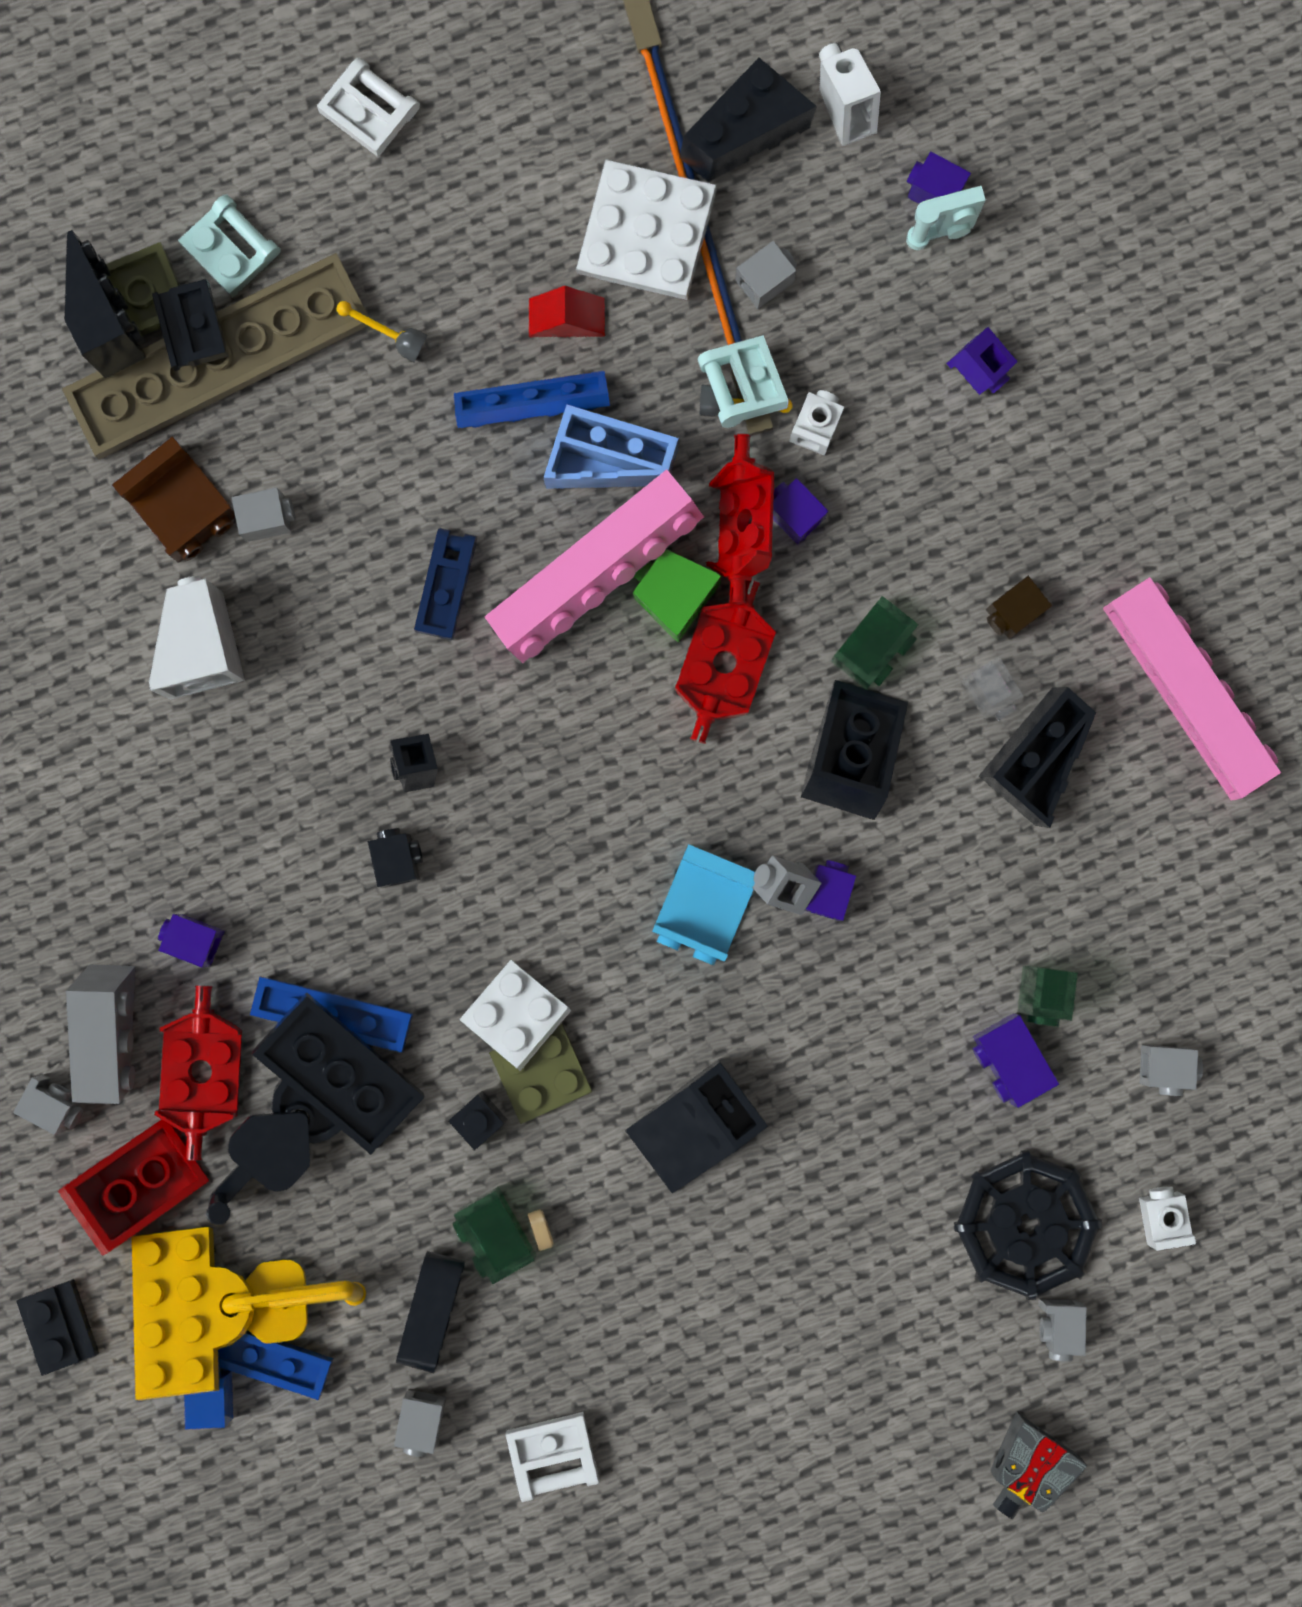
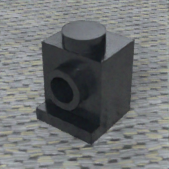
(413, 762)

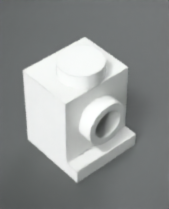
(813, 434)
(1153, 1210)

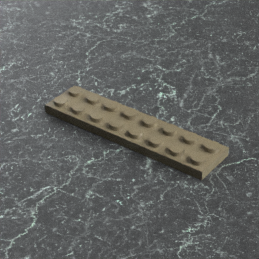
(260, 337)

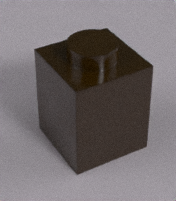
(1017, 608)

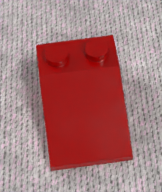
(133, 1186)

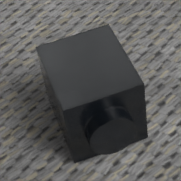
(478, 1120)

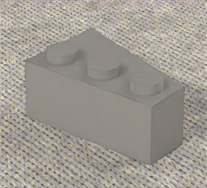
(101, 1033)

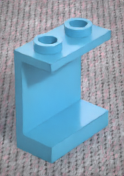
(704, 905)

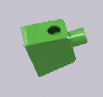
(675, 591)

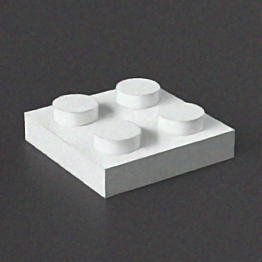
(515, 1015)

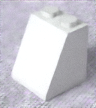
(194, 642)

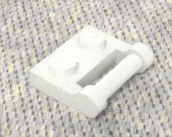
(360, 115)
(547, 1445)

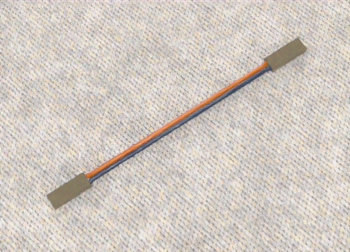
(647, 39)

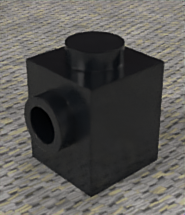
(395, 858)

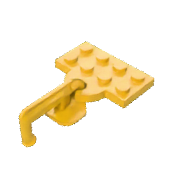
(185, 1306)

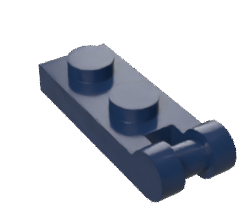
(445, 585)

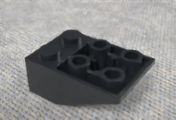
(97, 311)
(696, 1127)

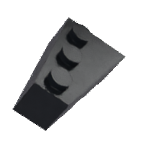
(746, 120)
(1040, 755)

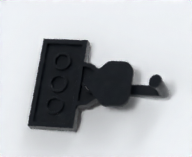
(321, 1074)

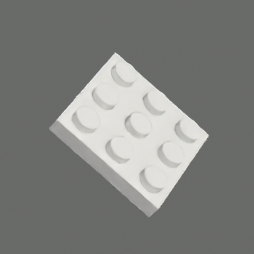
(646, 229)

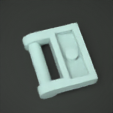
(946, 215)
(220, 255)
(755, 377)

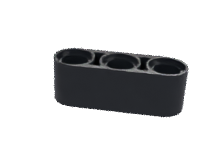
(430, 1312)

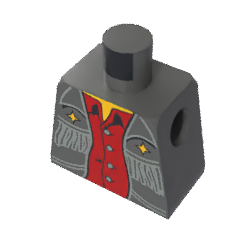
(1032, 1468)

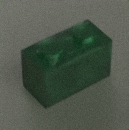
(875, 643)
(1047, 995)
(494, 1236)

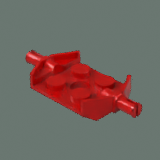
(744, 493)
(729, 630)
(183, 1100)

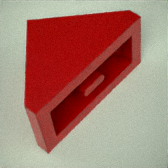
(566, 314)

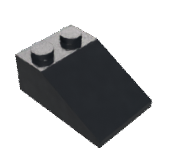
(855, 750)

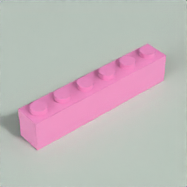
(594, 567)
(1192, 689)

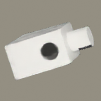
(849, 93)

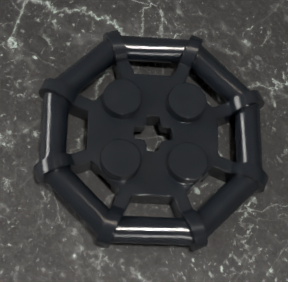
(1049, 1233)

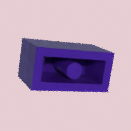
(1015, 1061)

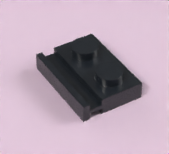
(190, 324)
(57, 1327)

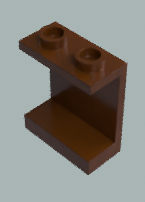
(176, 500)

